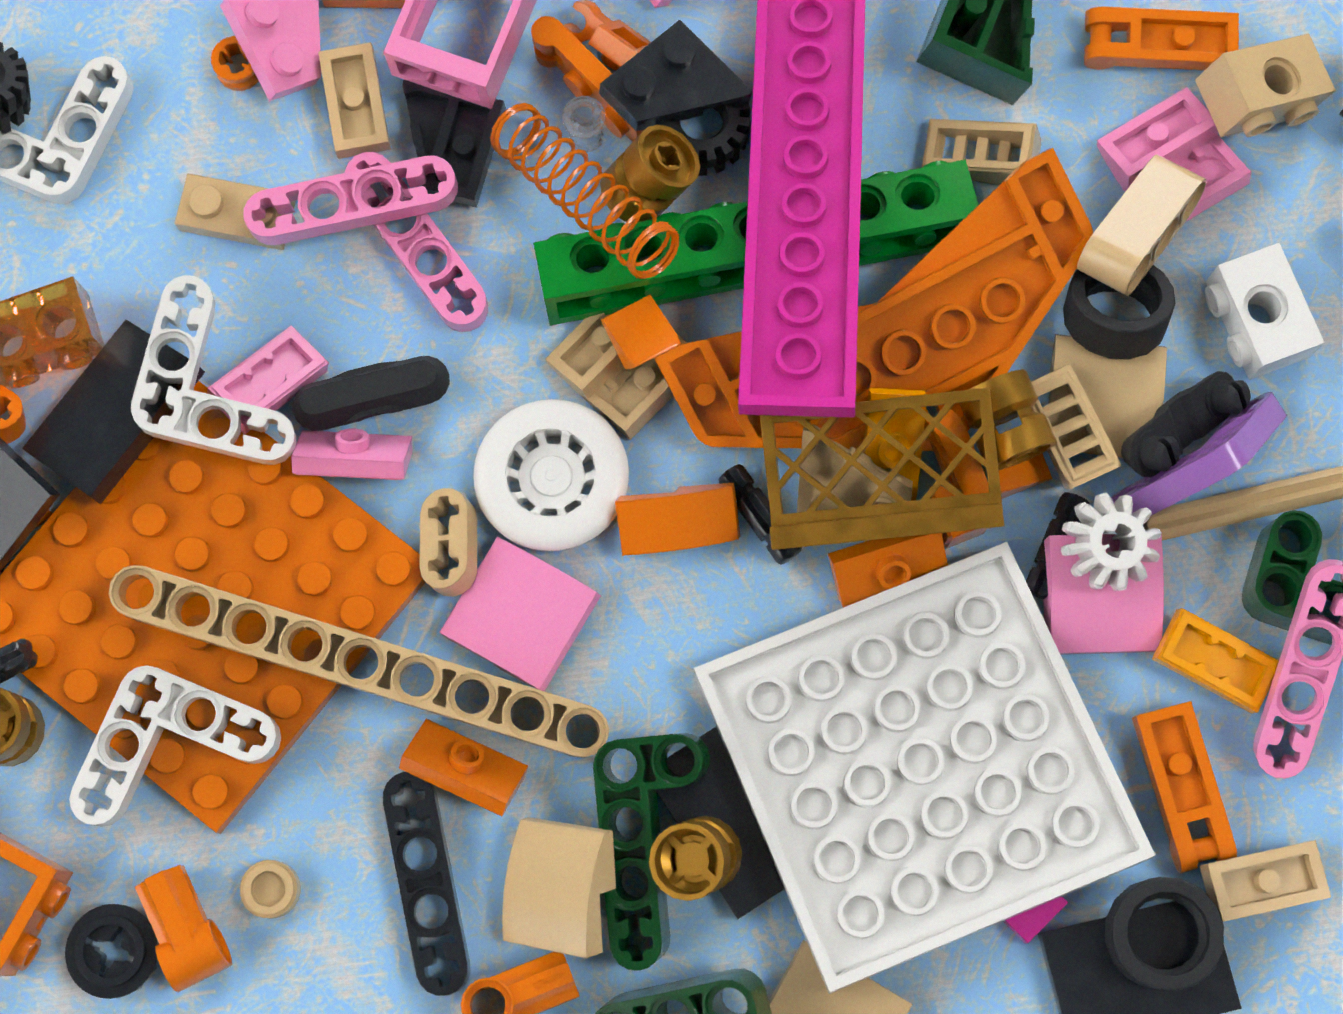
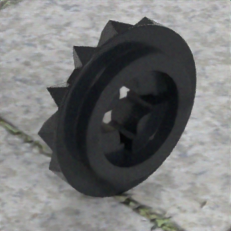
(87, 962)

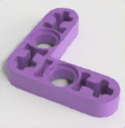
(1218, 458)

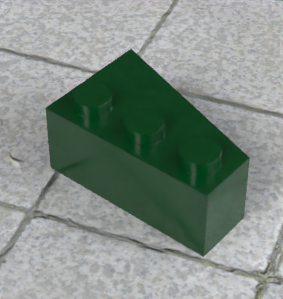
(982, 45)

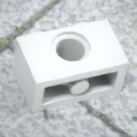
(1269, 282)

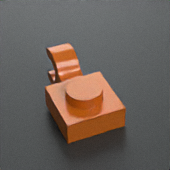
(611, 38)

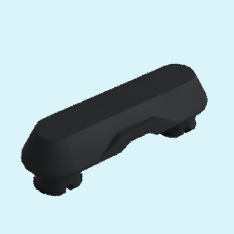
(370, 392)
(1183, 420)

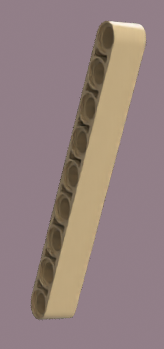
(338, 643)

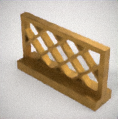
(886, 519)

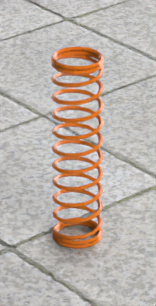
(649, 232)

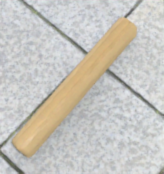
(1248, 503)

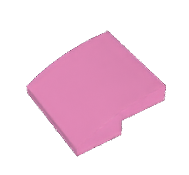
(1182, 133)
(520, 614)
(1102, 619)

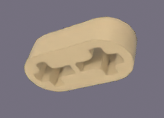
(436, 542)

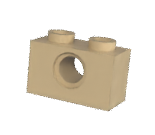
(1265, 86)

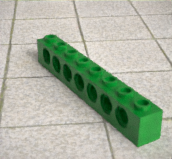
(890, 234)

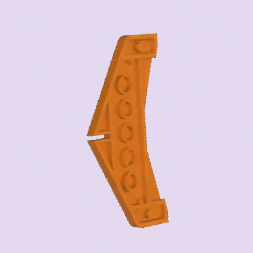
(938, 329)

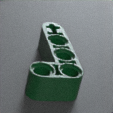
(1288, 570)
(641, 796)

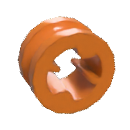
(221, 54)

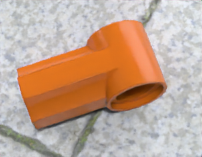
(188, 941)
(528, 987)

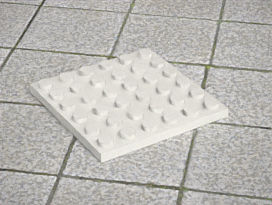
(921, 766)

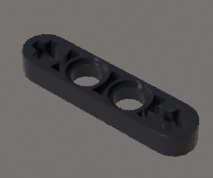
(418, 884)

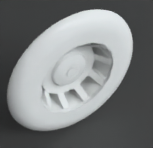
(550, 475)

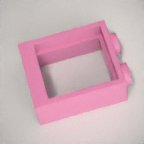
(447, 71)

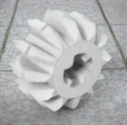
(1129, 530)

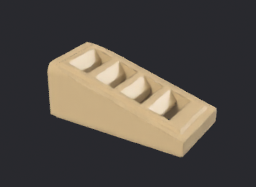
(1005, 134)
(1107, 457)

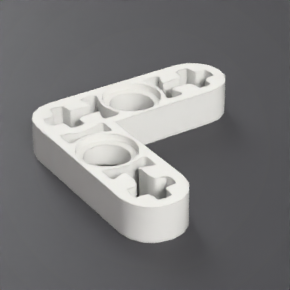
(58, 150)
(191, 404)
(167, 714)

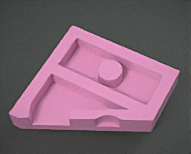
(278, 41)

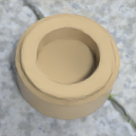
(270, 889)

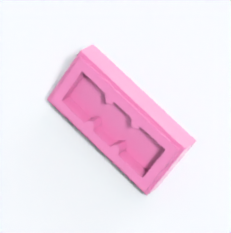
(272, 373)
(352, 454)

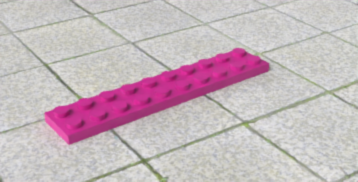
(803, 210)

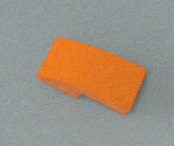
(678, 519)

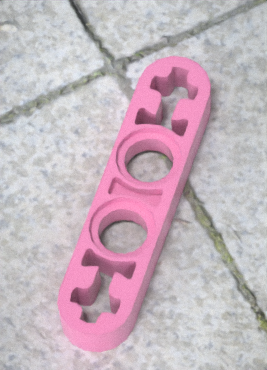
(352, 210)
(416, 241)
(1298, 667)

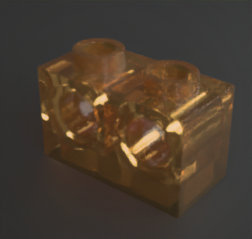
(35, 319)

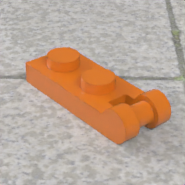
(1159, 37)
(583, 71)
(1184, 785)

